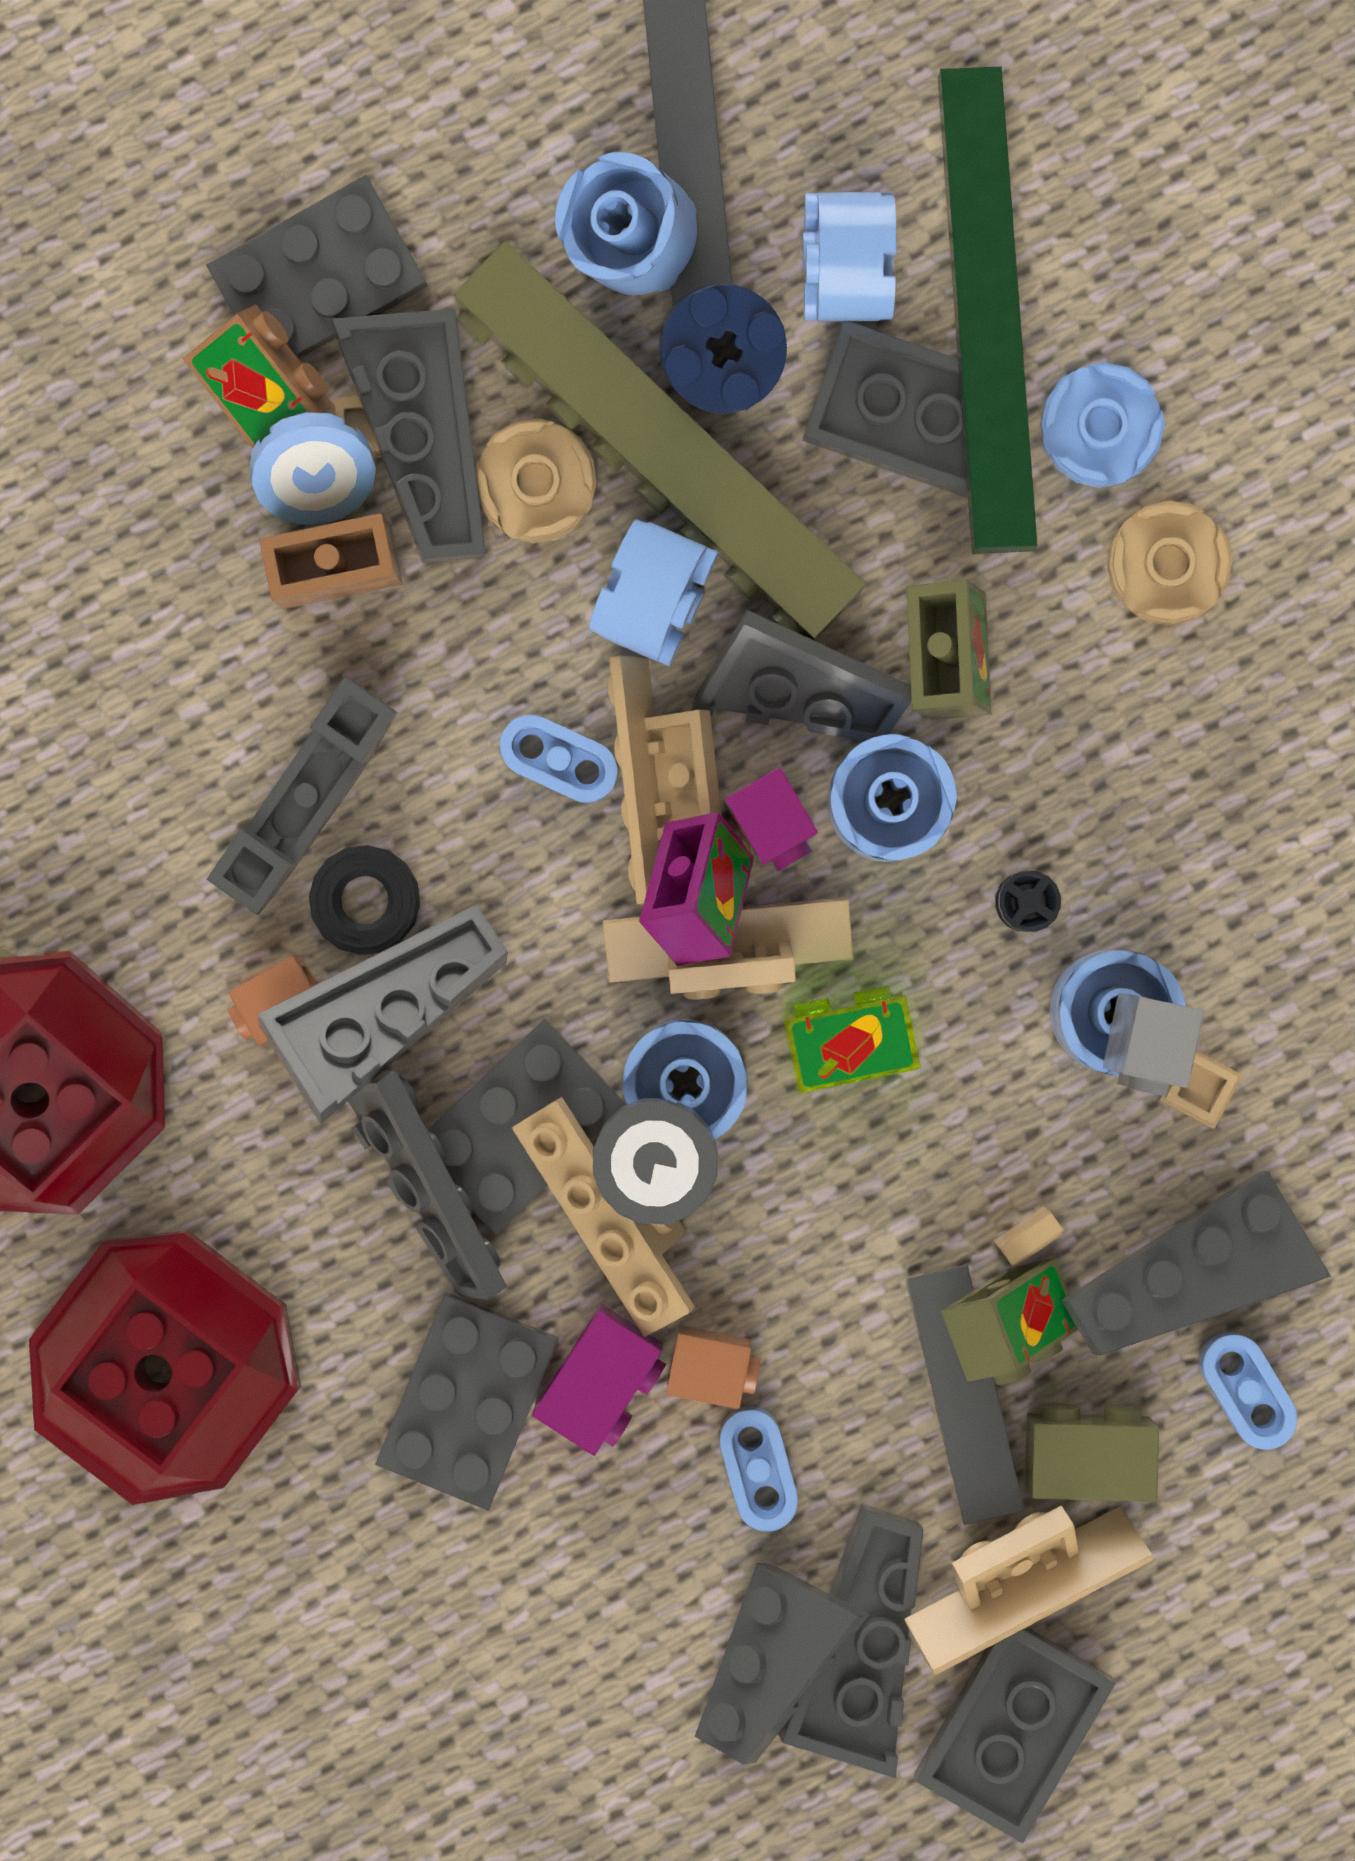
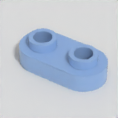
(559, 759)
(1246, 1388)
(758, 1467)

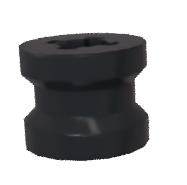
(1043, 899)

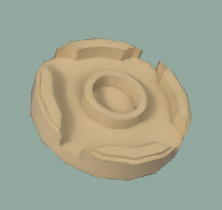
(544, 502)
(1152, 577)

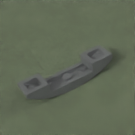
(304, 796)

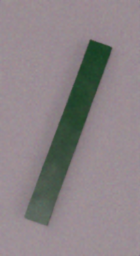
(987, 311)

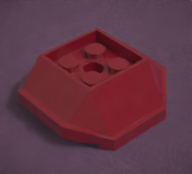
(99, 1077)
(225, 1353)

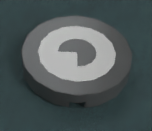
(655, 1161)

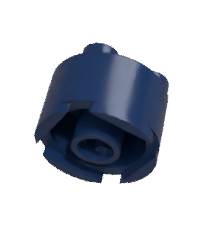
(756, 333)

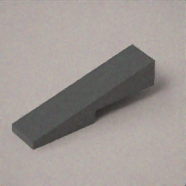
(965, 1410)

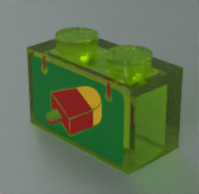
(851, 1040)

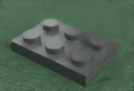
(322, 266)
(892, 408)
(478, 1130)
(467, 1401)
(1014, 1731)

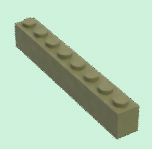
(656, 442)

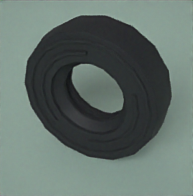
(327, 904)

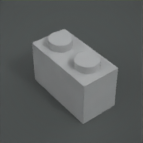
(1152, 1043)

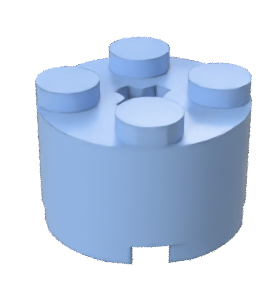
(633, 192)
(849, 256)
(652, 591)
(906, 767)
(1084, 996)
(682, 1045)

